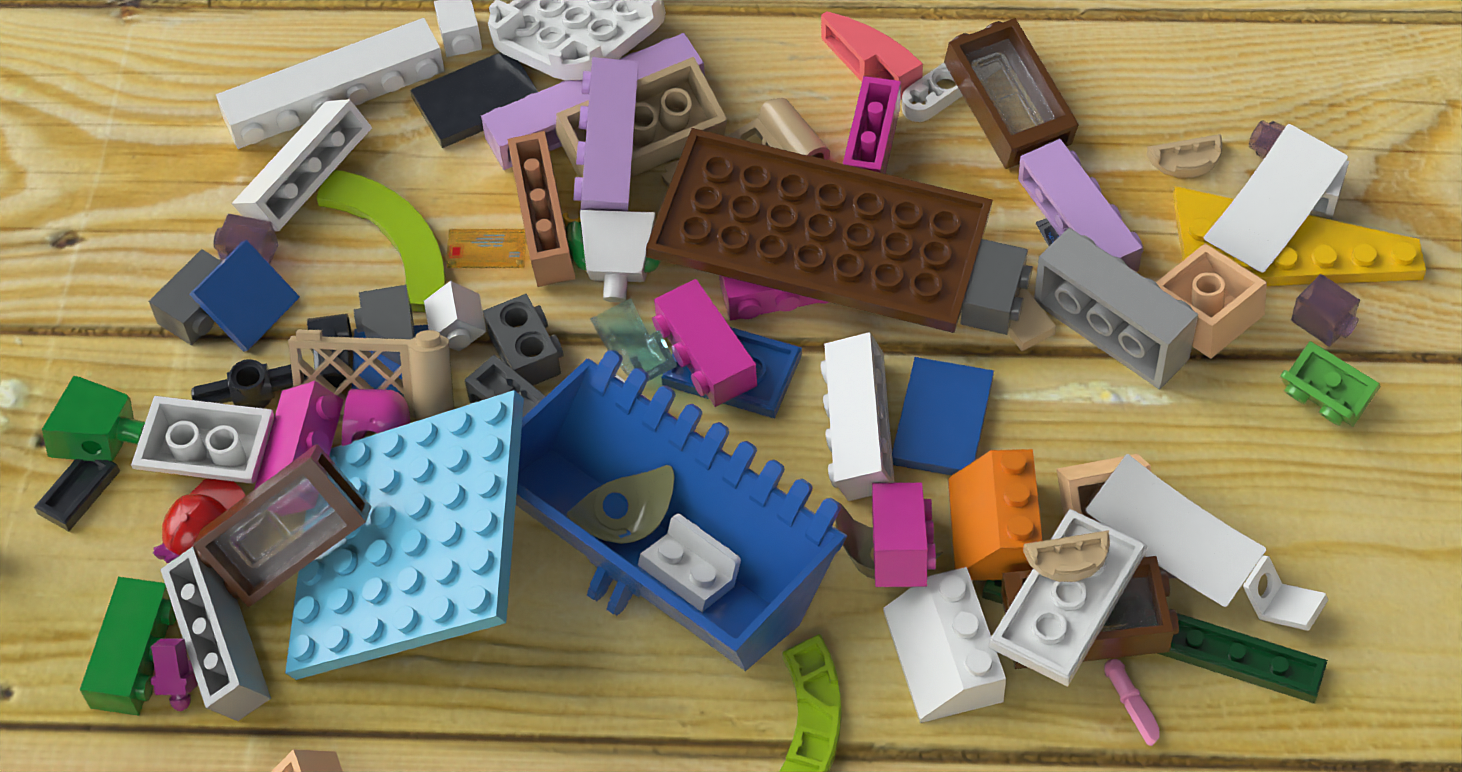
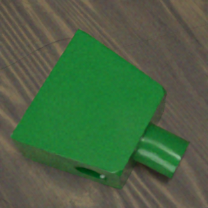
(90, 423)

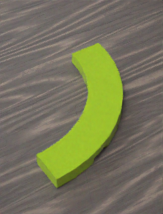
(398, 222)
(818, 707)

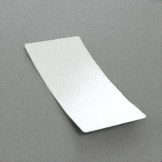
(1276, 198)
(1177, 531)

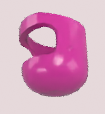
(372, 411)

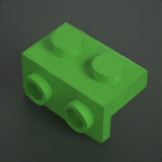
(1329, 384)

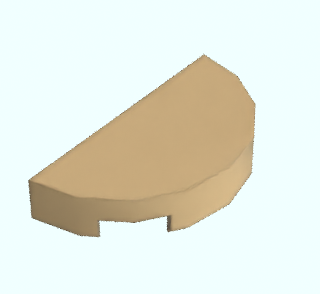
(1187, 157)
(1069, 557)

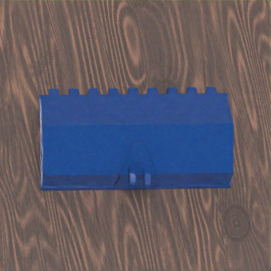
(607, 430)

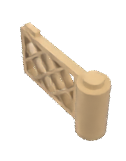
(777, 127)
(423, 367)

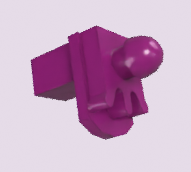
(173, 672)

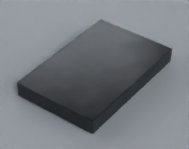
(457, 100)

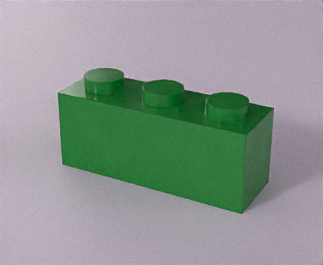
(122, 656)

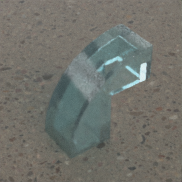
(626, 334)

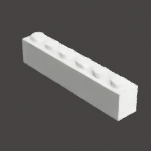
(352, 72)

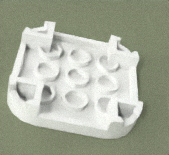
(566, 34)

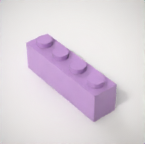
(608, 135)
(1075, 201)

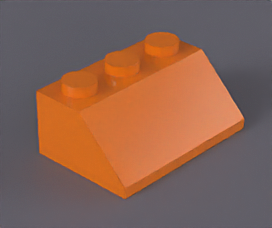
(994, 513)

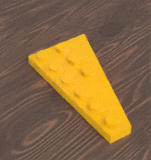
(1318, 247)

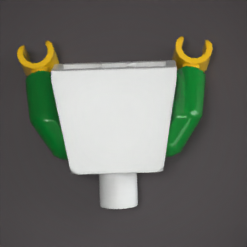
(612, 248)

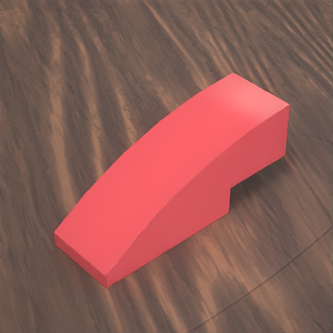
(869, 51)

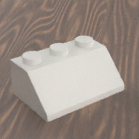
(204, 439)
(945, 647)

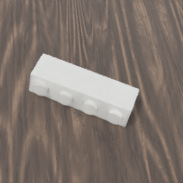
(303, 163)
(857, 415)

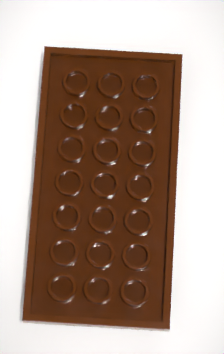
(820, 229)

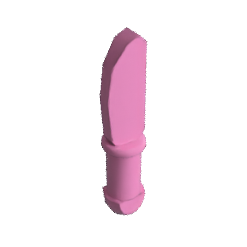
(1133, 701)

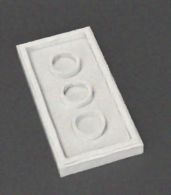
(1057, 621)

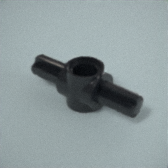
(241, 375)

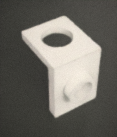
(1282, 602)

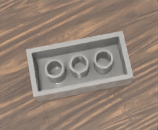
(1115, 307)

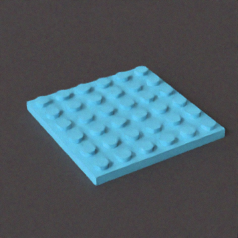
(432, 546)

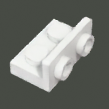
(691, 563)

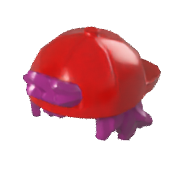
(193, 513)

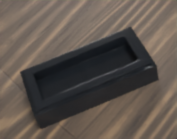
(76, 491)

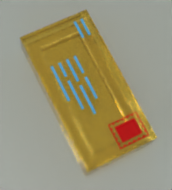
(486, 248)

